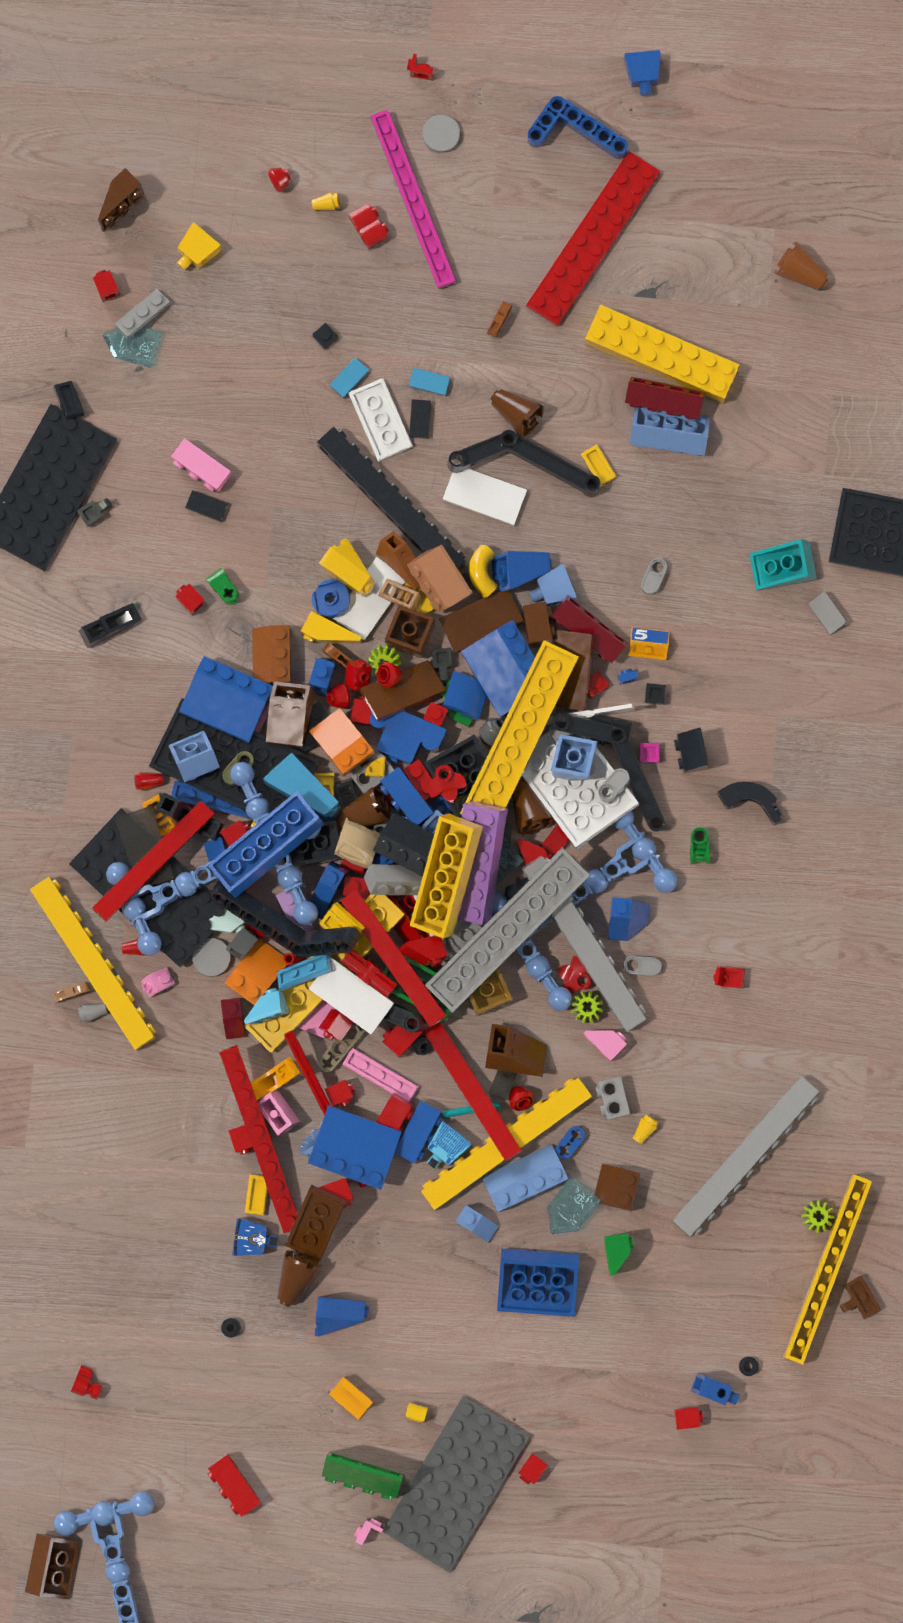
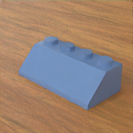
(669, 432)
(524, 1178)

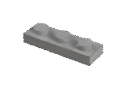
(142, 314)

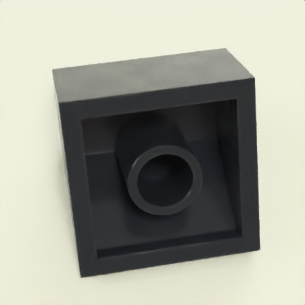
(691, 750)

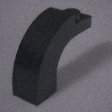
(752, 792)
(177, 810)

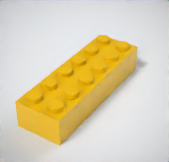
(446, 875)

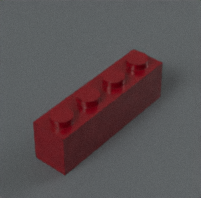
(665, 398)
(578, 619)

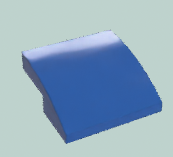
(465, 696)

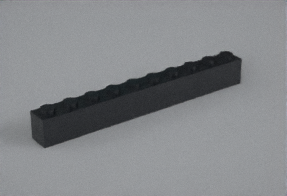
(385, 495)

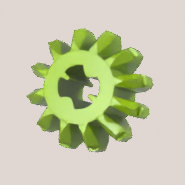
(386, 654)
(593, 1007)
(822, 1211)

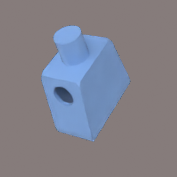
(553, 587)

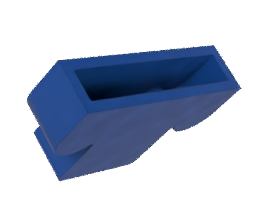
(405, 735)

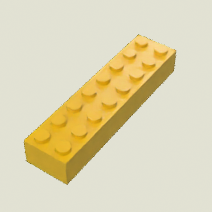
(661, 353)

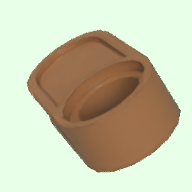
(71, 992)

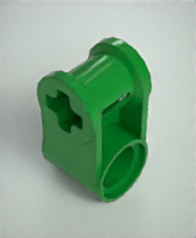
(222, 584)
(699, 848)

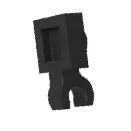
(92, 513)
(442, 660)

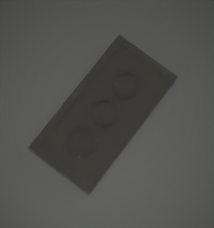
(139, 835)

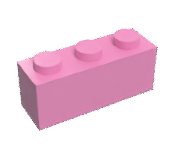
(200, 466)

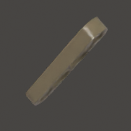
(348, 1043)

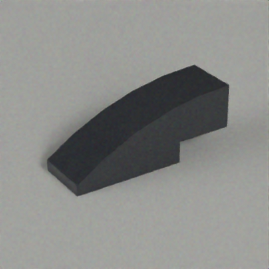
(109, 625)

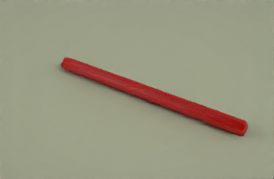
(308, 1073)

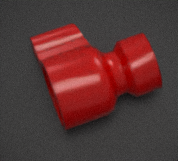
(83, 1384)

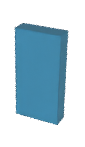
(349, 378)
(429, 382)

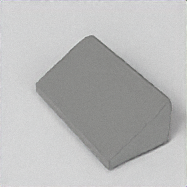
(827, 613)

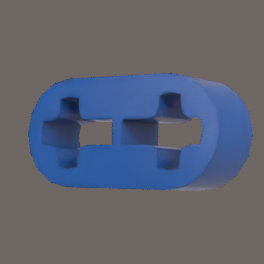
(573, 1146)

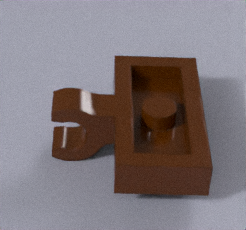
(860, 1297)

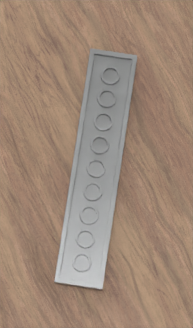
(507, 930)

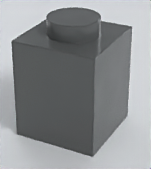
(242, 943)

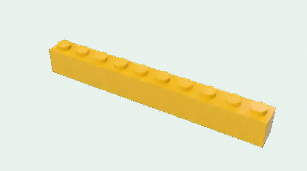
(92, 963)
(524, 1130)
(827, 1269)

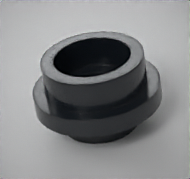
(421, 1046)
(235, 1332)
(753, 1370)

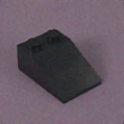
(317, 849)

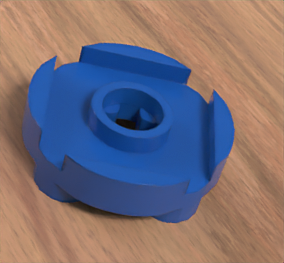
(338, 606)

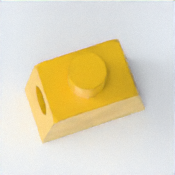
(197, 248)

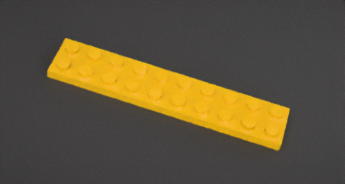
(523, 726)
(302, 1000)

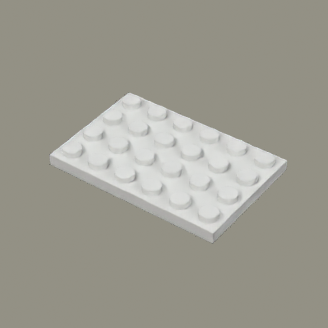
(575, 803)

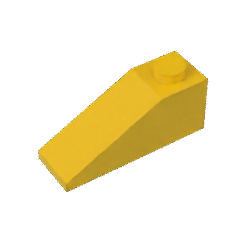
(325, 631)

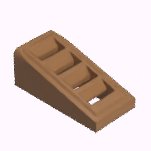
(415, 601)

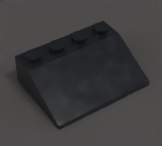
(466, 759)

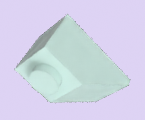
(227, 923)

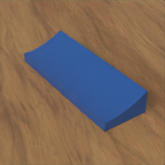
(265, 844)

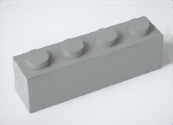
(392, 880)

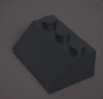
(405, 843)

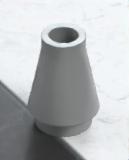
(89, 1012)

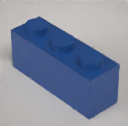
(405, 797)
(418, 1132)

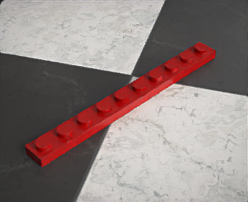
(259, 1137)

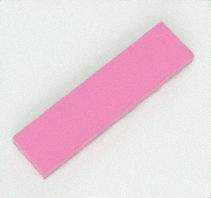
(379, 1075)

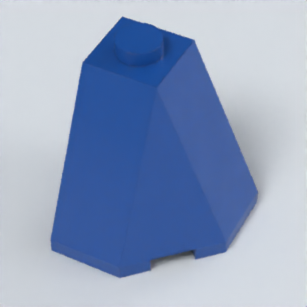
(519, 567)
(626, 918)
(338, 1313)

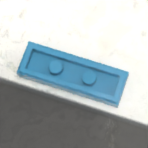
(303, 971)

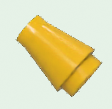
(326, 202)
(645, 1128)

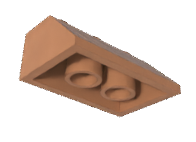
(439, 578)

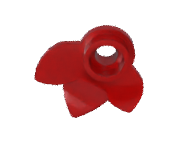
(446, 786)
(572, 976)

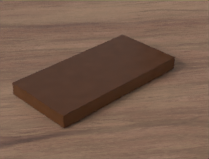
(479, 619)
(415, 687)
(576, 689)
(315, 1223)

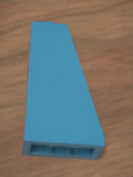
(294, 776)

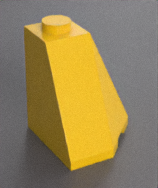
(347, 568)

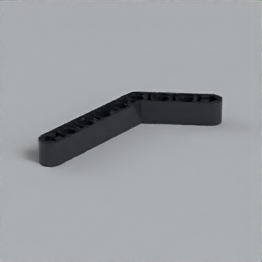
(282, 930)

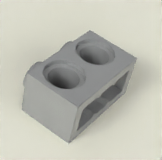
(374, 781)
(618, 1097)

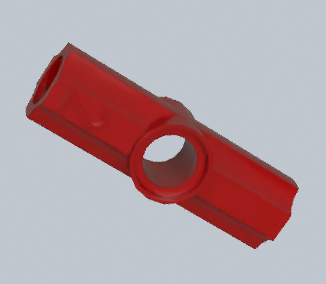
(369, 973)

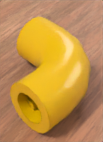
(479, 571)

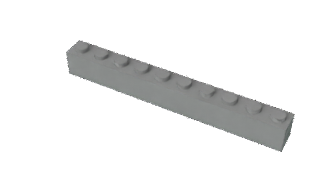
(593, 958)
(745, 1156)

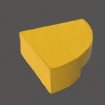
(376, 768)

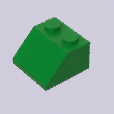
(617, 1251)

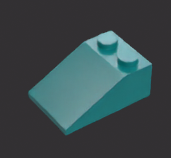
(783, 565)

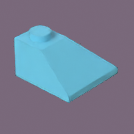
(268, 1007)

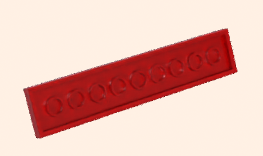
(593, 238)

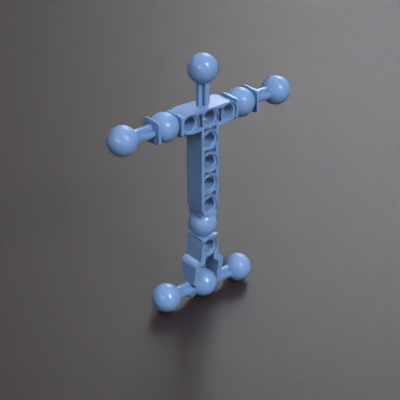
(643, 850)
(187, 883)
(104, 1514)

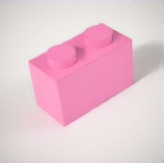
(278, 1112)

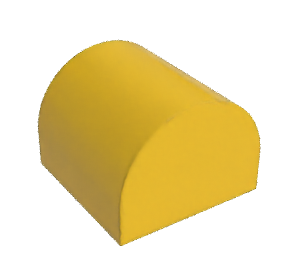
(416, 1413)

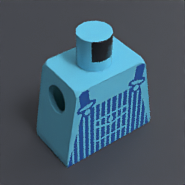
(446, 1146)

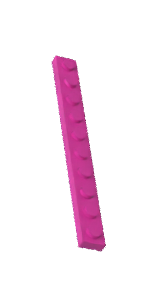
(412, 199)

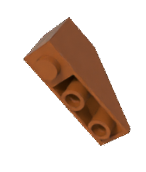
(397, 555)

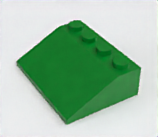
(362, 1475)

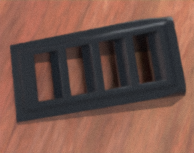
(341, 784)

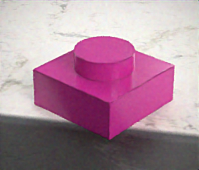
(649, 752)

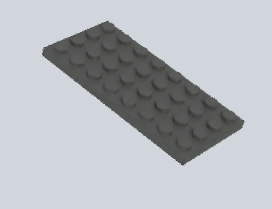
(456, 1484)

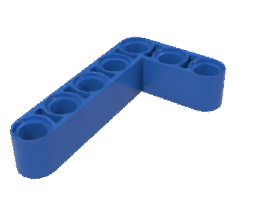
(577, 126)

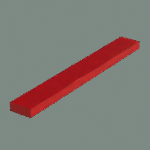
(153, 861)
(394, 958)
(472, 1091)

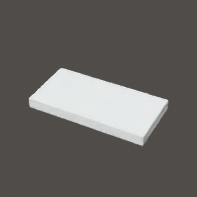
(380, 420)
(485, 495)
(368, 610)
(352, 996)

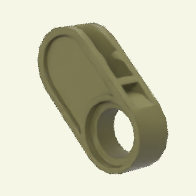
(226, 773)

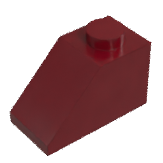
(233, 1018)

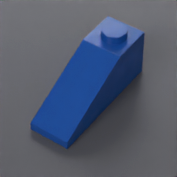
(328, 887)

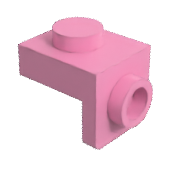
(157, 982)
(362, 1532)

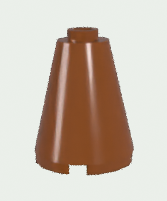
(801, 268)

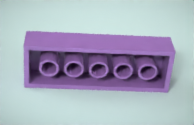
(481, 885)

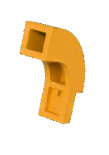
(275, 1078)

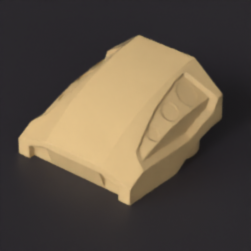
(357, 844)

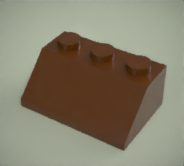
(52, 1566)

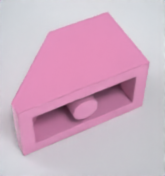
(606, 1042)

